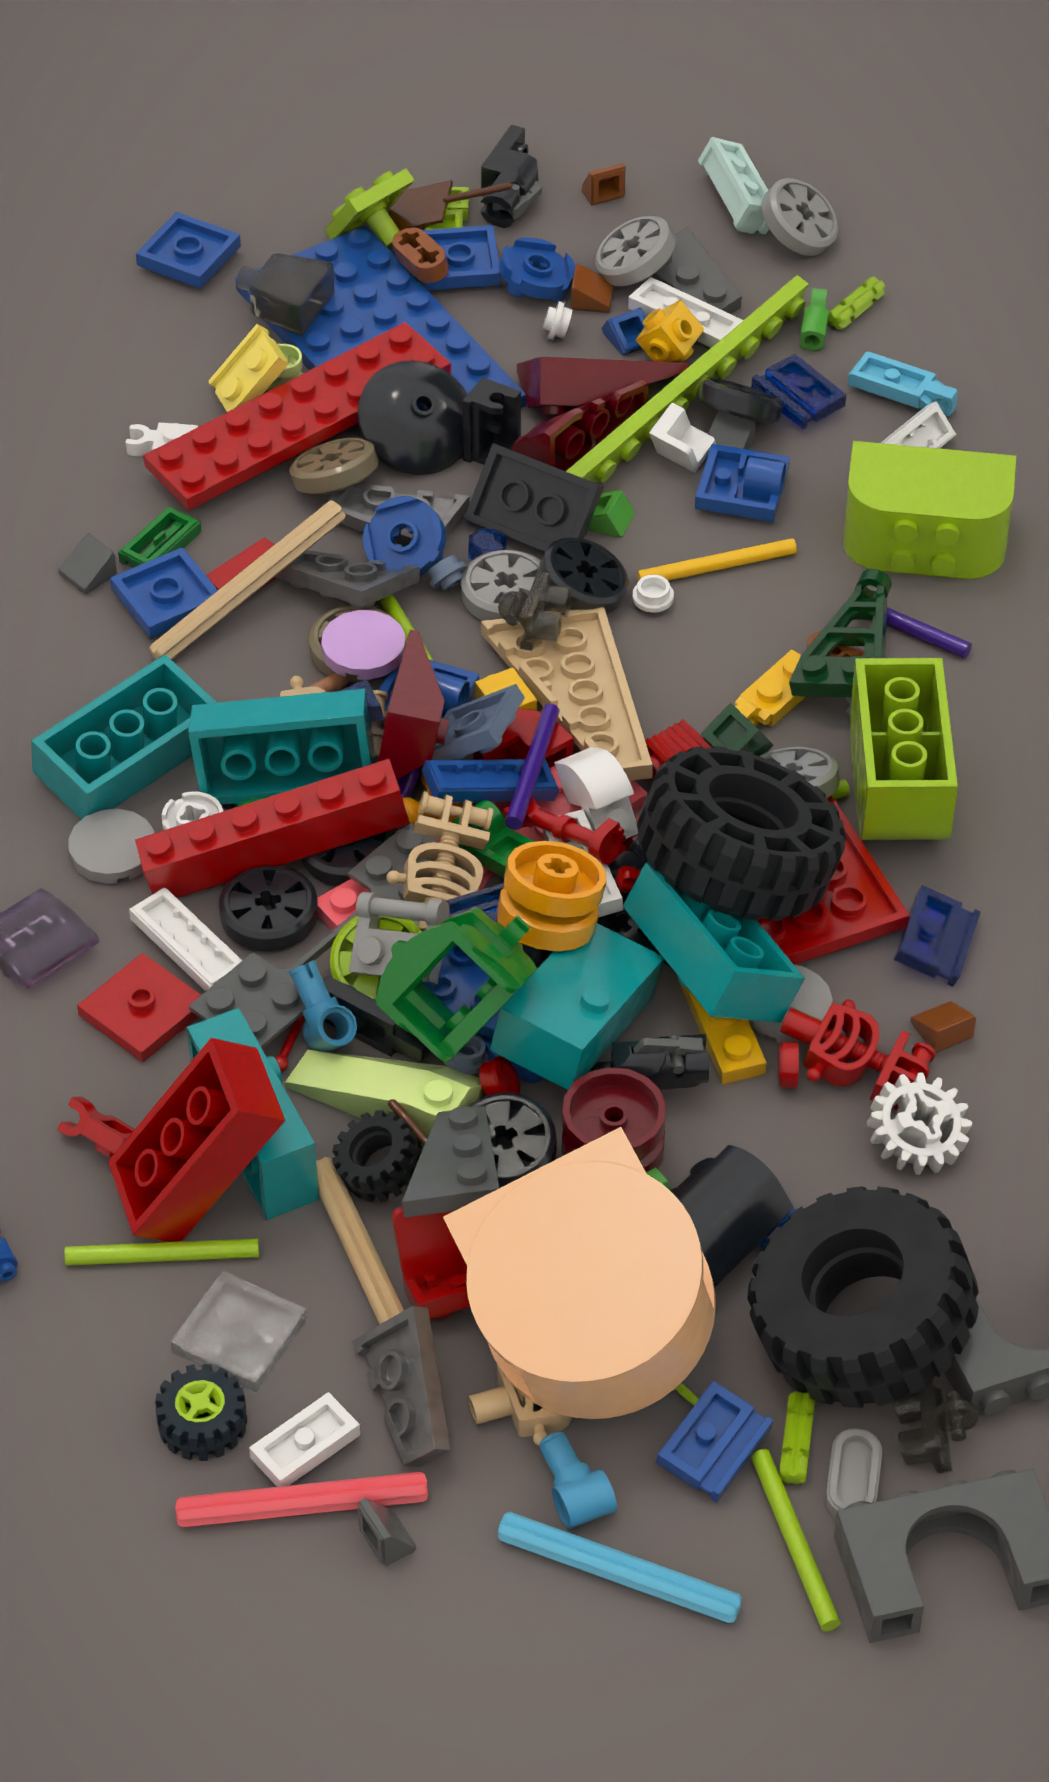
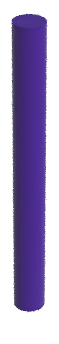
(532, 767)

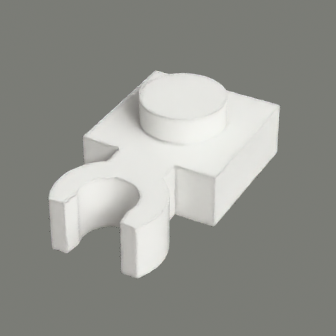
(145, 440)

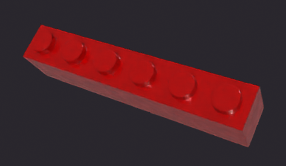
(273, 830)

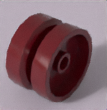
(613, 1100)

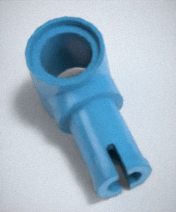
(319, 1007)
(577, 1491)

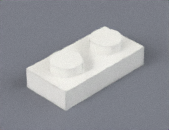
(304, 1441)

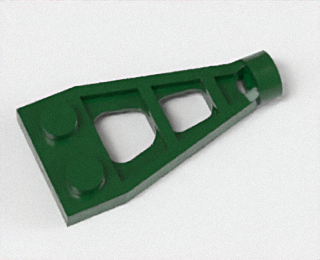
(833, 676)

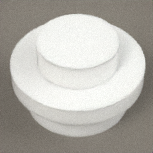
(557, 321)
(653, 594)

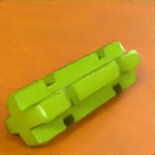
(856, 303)
(797, 1438)

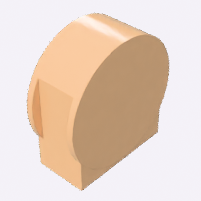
(588, 1282)

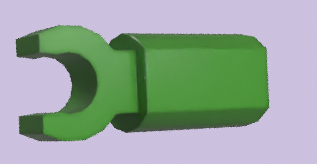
(815, 321)

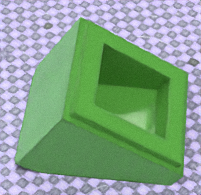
(612, 514)

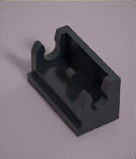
(490, 417)

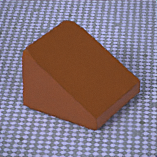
(605, 184)
(590, 291)
(945, 1025)

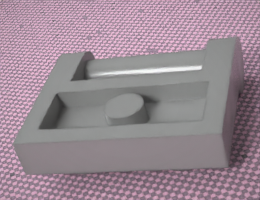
(373, 946)

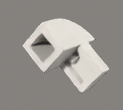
(599, 786)

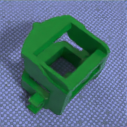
(420, 1011)

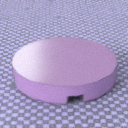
(363, 644)

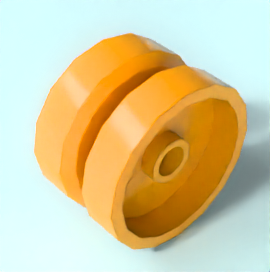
(554, 892)

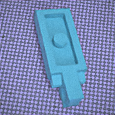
(901, 383)

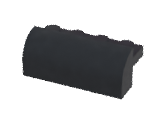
(732, 1206)

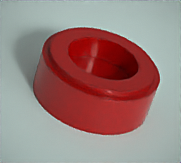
(788, 1065)
(498, 1077)

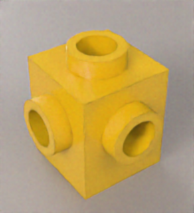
(670, 333)

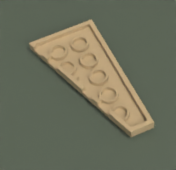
(583, 680)

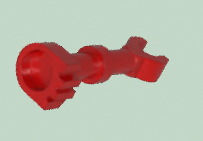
(603, 843)

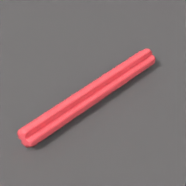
(300, 1499)

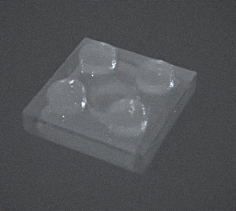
(239, 1330)

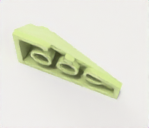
(368, 1083)

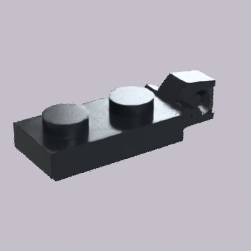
(374, 1025)

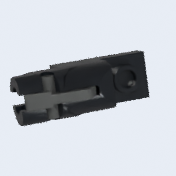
(510, 164)
(665, 1060)

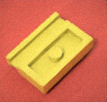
(248, 369)

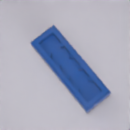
(484, 780)

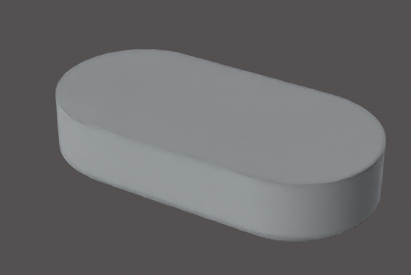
(853, 1469)

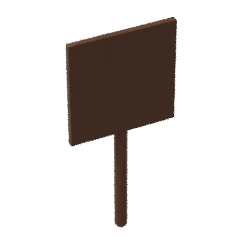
(429, 203)

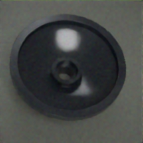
(403, 433)

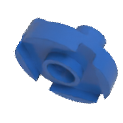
(551, 278)
(386, 526)

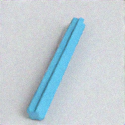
(620, 1567)

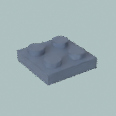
(479, 724)

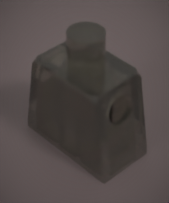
(288, 290)

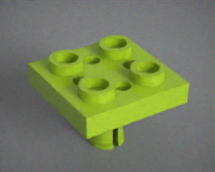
(371, 207)

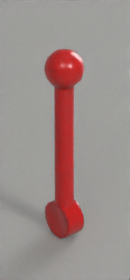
(288, 1044)

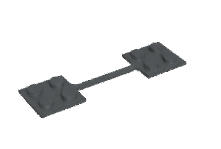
(267, 992)

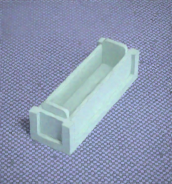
(736, 183)

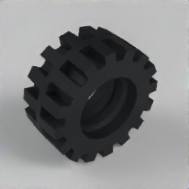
(364, 1140)

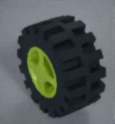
(192, 1396)

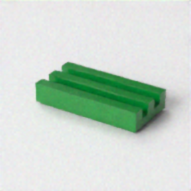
(177, 536)

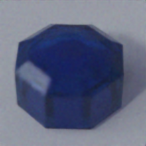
(485, 541)

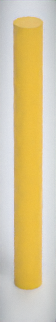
(722, 560)

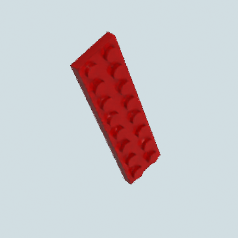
(281, 420)

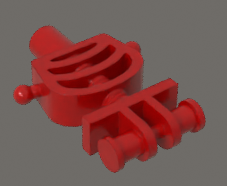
(826, 1037)

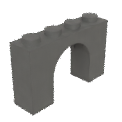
(997, 1372)
(1000, 1511)

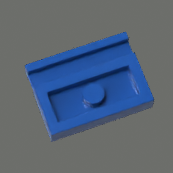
(714, 1441)

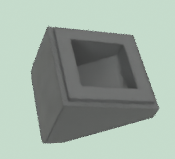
(732, 431)
(89, 564)
(384, 1532)

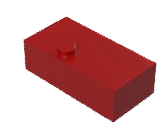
(196, 1140)

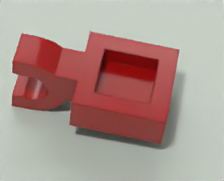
(104, 1130)

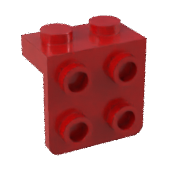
(430, 1263)

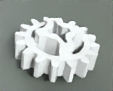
(919, 1123)

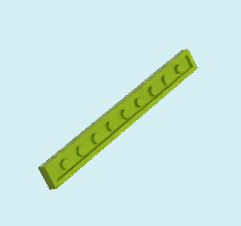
(715, 363)

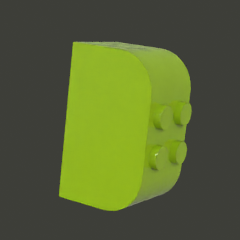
(928, 509)
(902, 750)

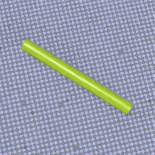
(161, 1251)
(795, 1540)

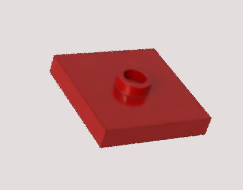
(140, 1007)

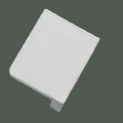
(679, 440)

